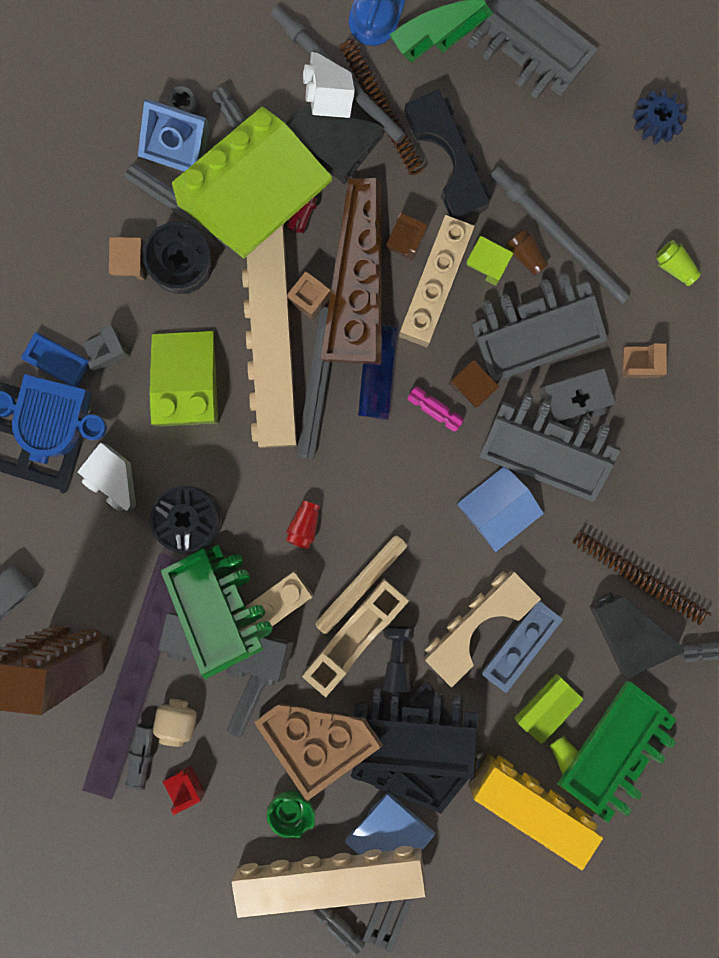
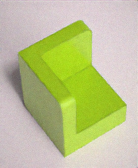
(489, 259)

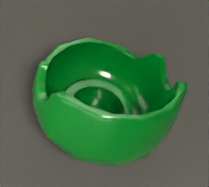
(290, 814)

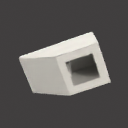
(328, 87)
(112, 475)

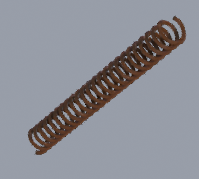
(373, 84)
(631, 567)

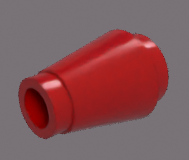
(303, 526)

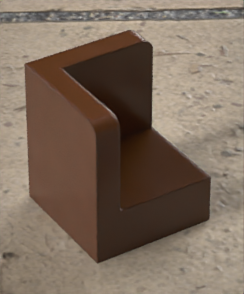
(406, 236)
(474, 384)

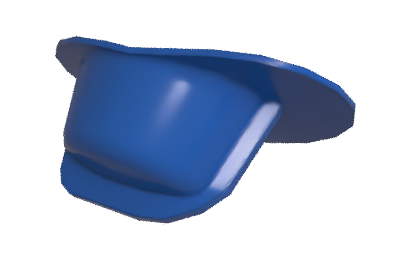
(374, 20)

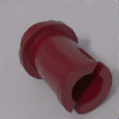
(303, 215)

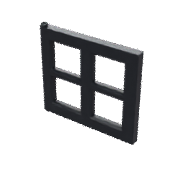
(22, 468)

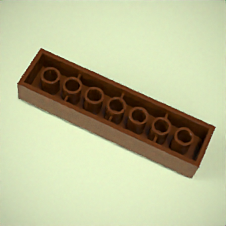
(49, 668)

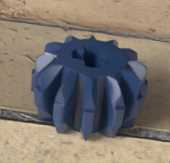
(668, 111)

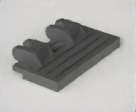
(536, 35)
(540, 333)
(550, 453)

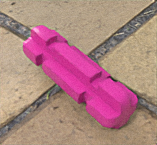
(435, 409)

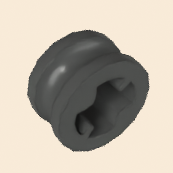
(182, 92)

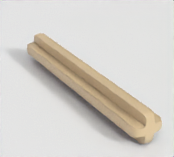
(361, 584)

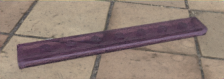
(131, 686)

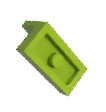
(548, 709)

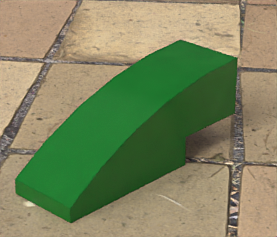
(440, 27)

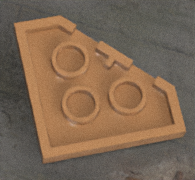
(316, 744)

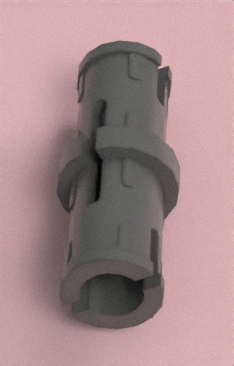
(139, 757)

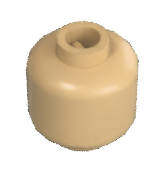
(174, 723)

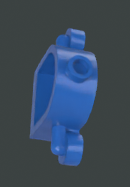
(50, 417)

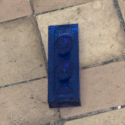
(377, 379)

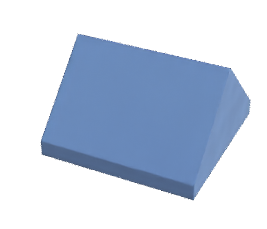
(172, 136)
(500, 508)

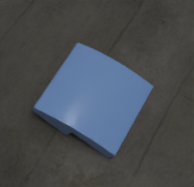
(389, 827)

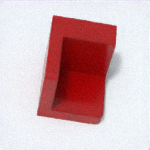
(184, 789)

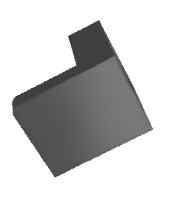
(105, 349)

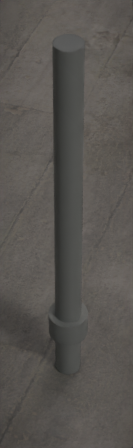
(298, 34)
(517, 193)

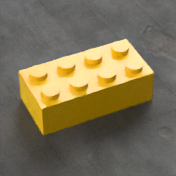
(536, 812)

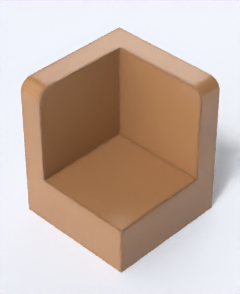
(126, 257)
(309, 295)
(644, 361)

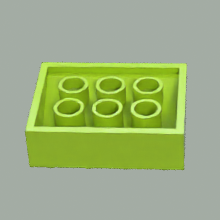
(250, 182)

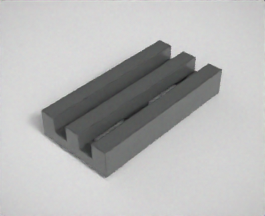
(379, 939)

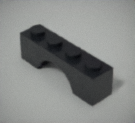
(432, 122)

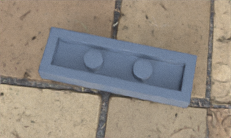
(521, 646)

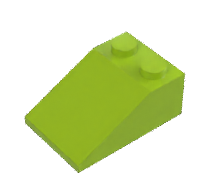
(183, 379)

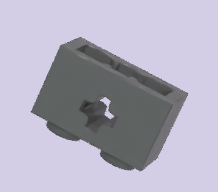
(592, 386)

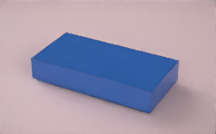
(55, 360)

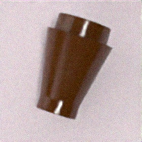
(527, 251)

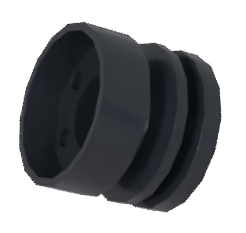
(168, 243)
(205, 519)

